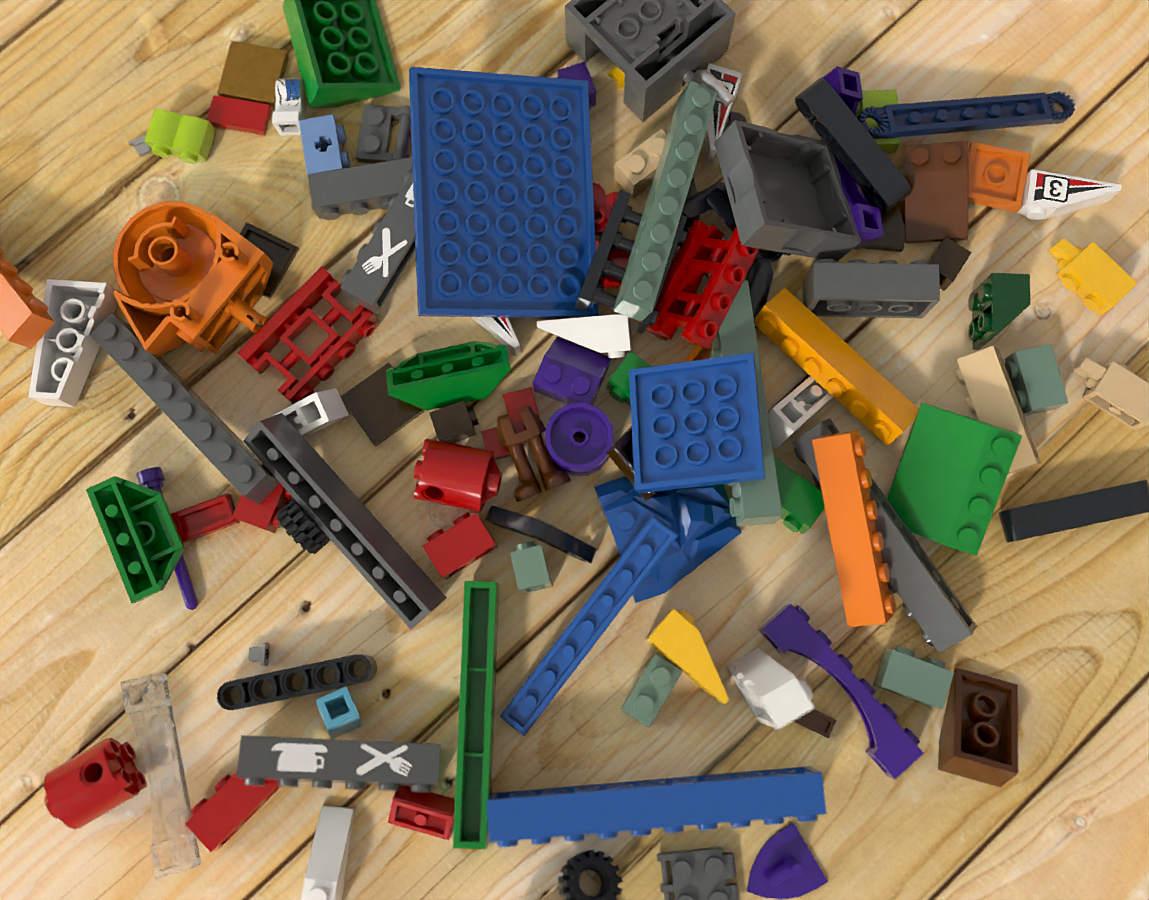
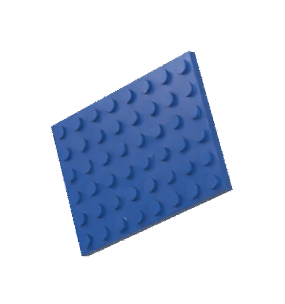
(501, 194)

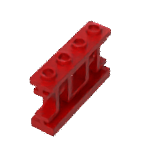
(685, 277)
(293, 320)

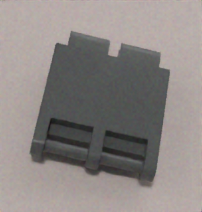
(699, 874)

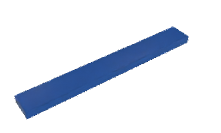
(589, 624)

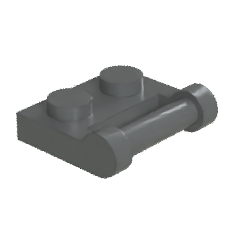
(377, 130)

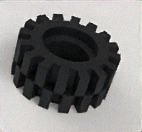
(302, 527)
(597, 863)

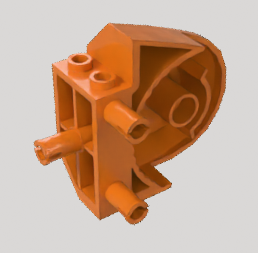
(187, 278)

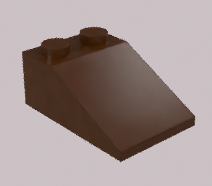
(939, 192)
(980, 729)

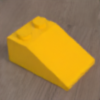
(685, 648)

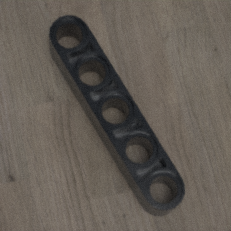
(853, 145)
(1075, 511)
(282, 682)

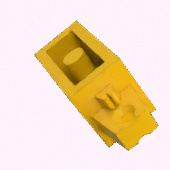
(1091, 275)

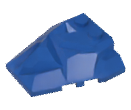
(695, 513)

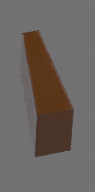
(816, 722)

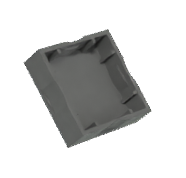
(785, 192)

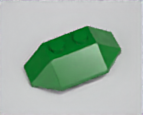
(449, 375)
(138, 534)

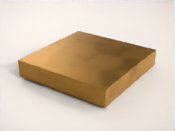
(252, 72)

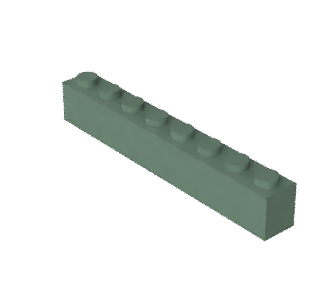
(665, 202)
(756, 500)

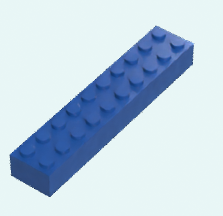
(655, 804)

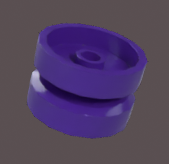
(579, 420)

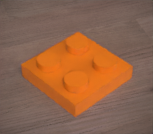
(997, 176)

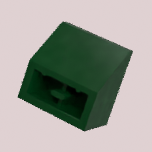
(996, 305)

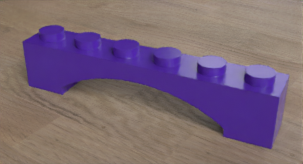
(867, 218)
(889, 744)

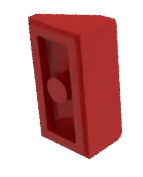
(423, 812)

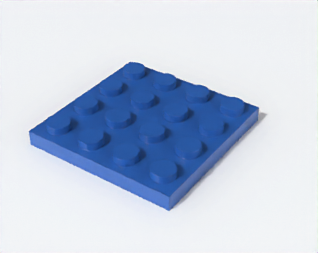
(696, 424)

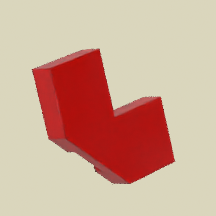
(513, 402)

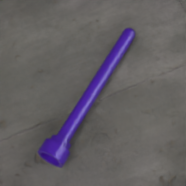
(152, 479)

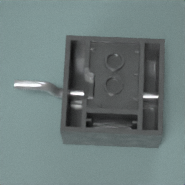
(653, 63)

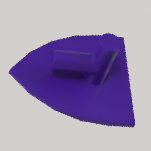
(785, 867)

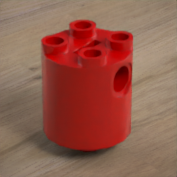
(456, 475)
(93, 783)

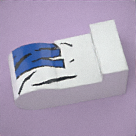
(289, 106)

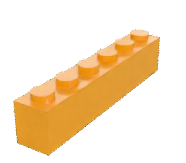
(836, 366)

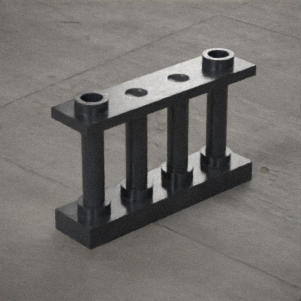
(603, 266)

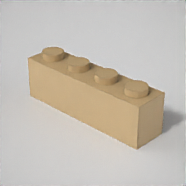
(996, 400)

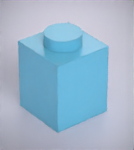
(338, 713)

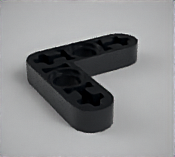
(541, 531)

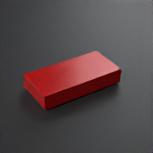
(239, 115)
(205, 518)

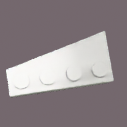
(67, 348)
(770, 689)

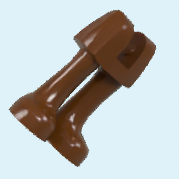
(550, 475)

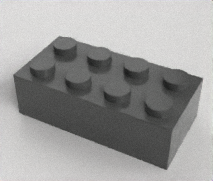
(871, 289)

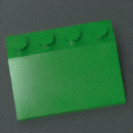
(340, 50)
(951, 477)

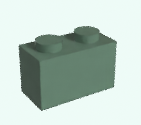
(1036, 379)
(530, 567)
(914, 678)
(651, 690)

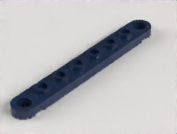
(967, 114)

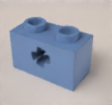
(323, 134)

